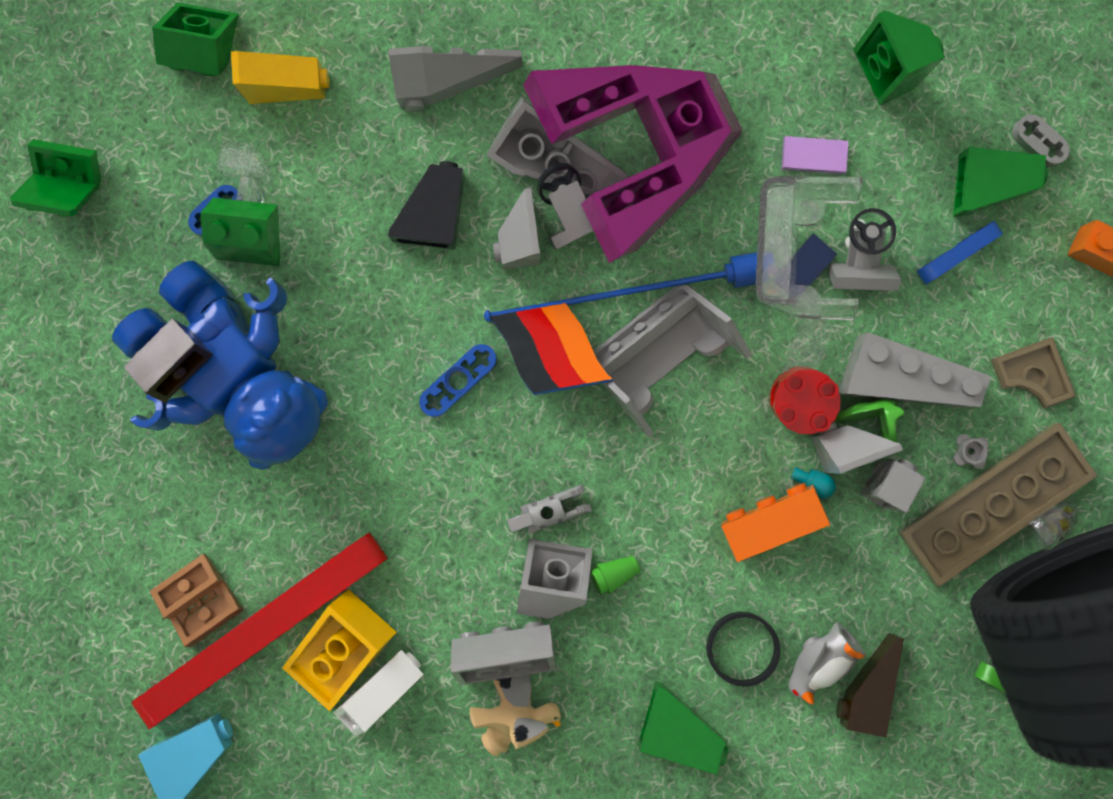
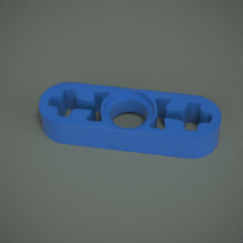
(960, 252)
(470, 358)

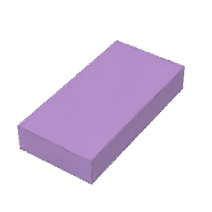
(814, 155)

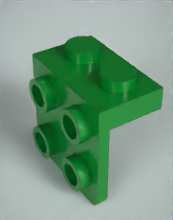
(60, 180)

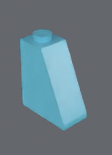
(185, 758)

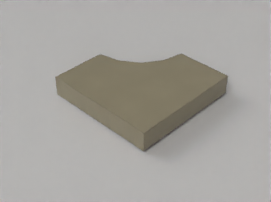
(1037, 370)

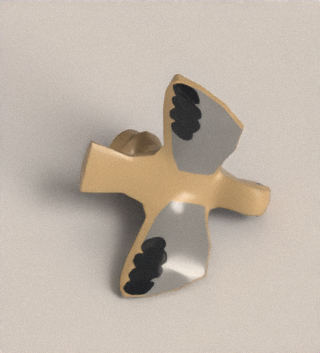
(514, 718)

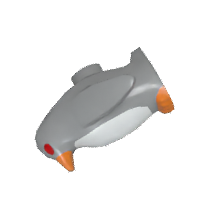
(824, 662)

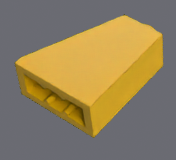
(278, 77)

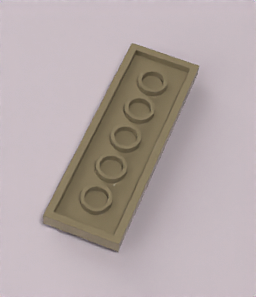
(997, 504)

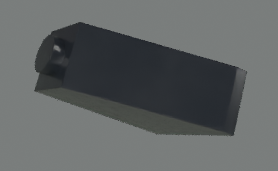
(432, 209)

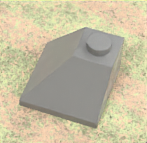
(518, 236)
(849, 448)
(554, 579)

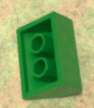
(897, 55)

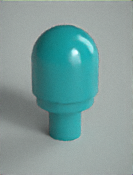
(822, 482)

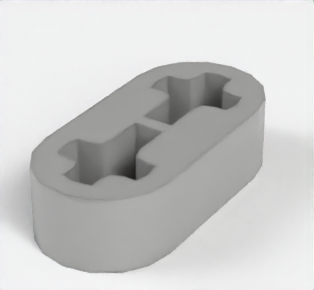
(1043, 137)

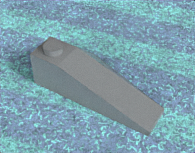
(430, 77)
(527, 151)

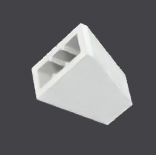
(379, 693)

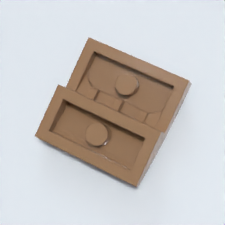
(189, 587)

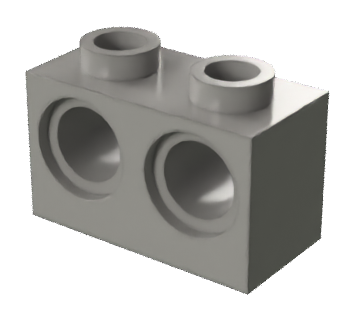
(893, 485)

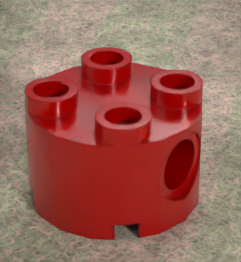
(805, 400)

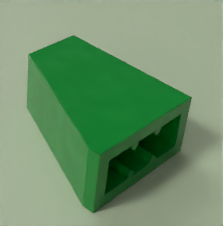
(995, 177)
(680, 734)

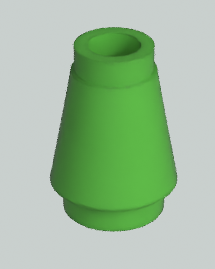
(613, 574)

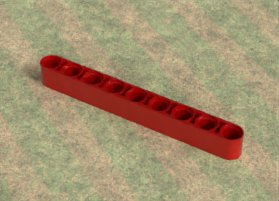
(259, 630)

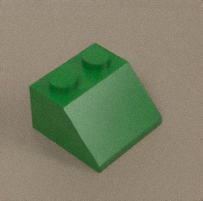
(194, 39)
(241, 231)

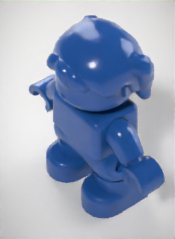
(262, 408)

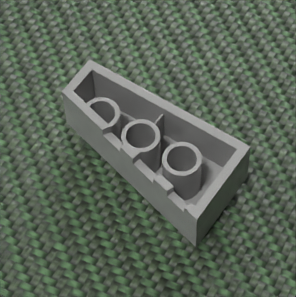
(903, 374)

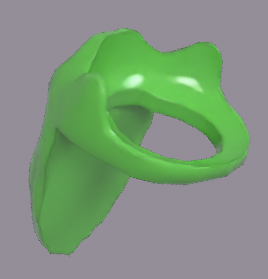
(884, 409)

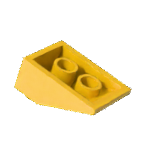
(338, 649)

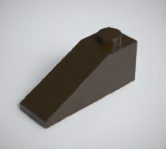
(871, 693)

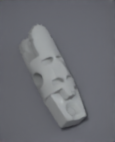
(536, 521)

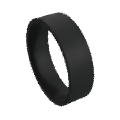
(767, 672)

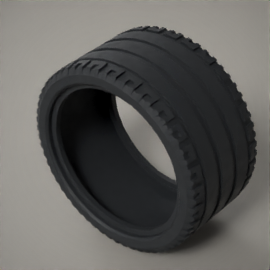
(1053, 646)

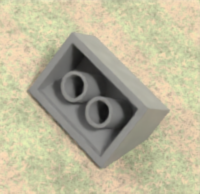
(503, 653)

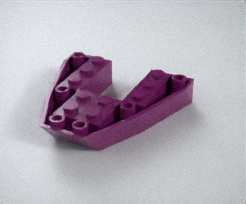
(683, 117)

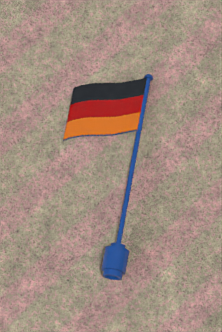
(552, 345)

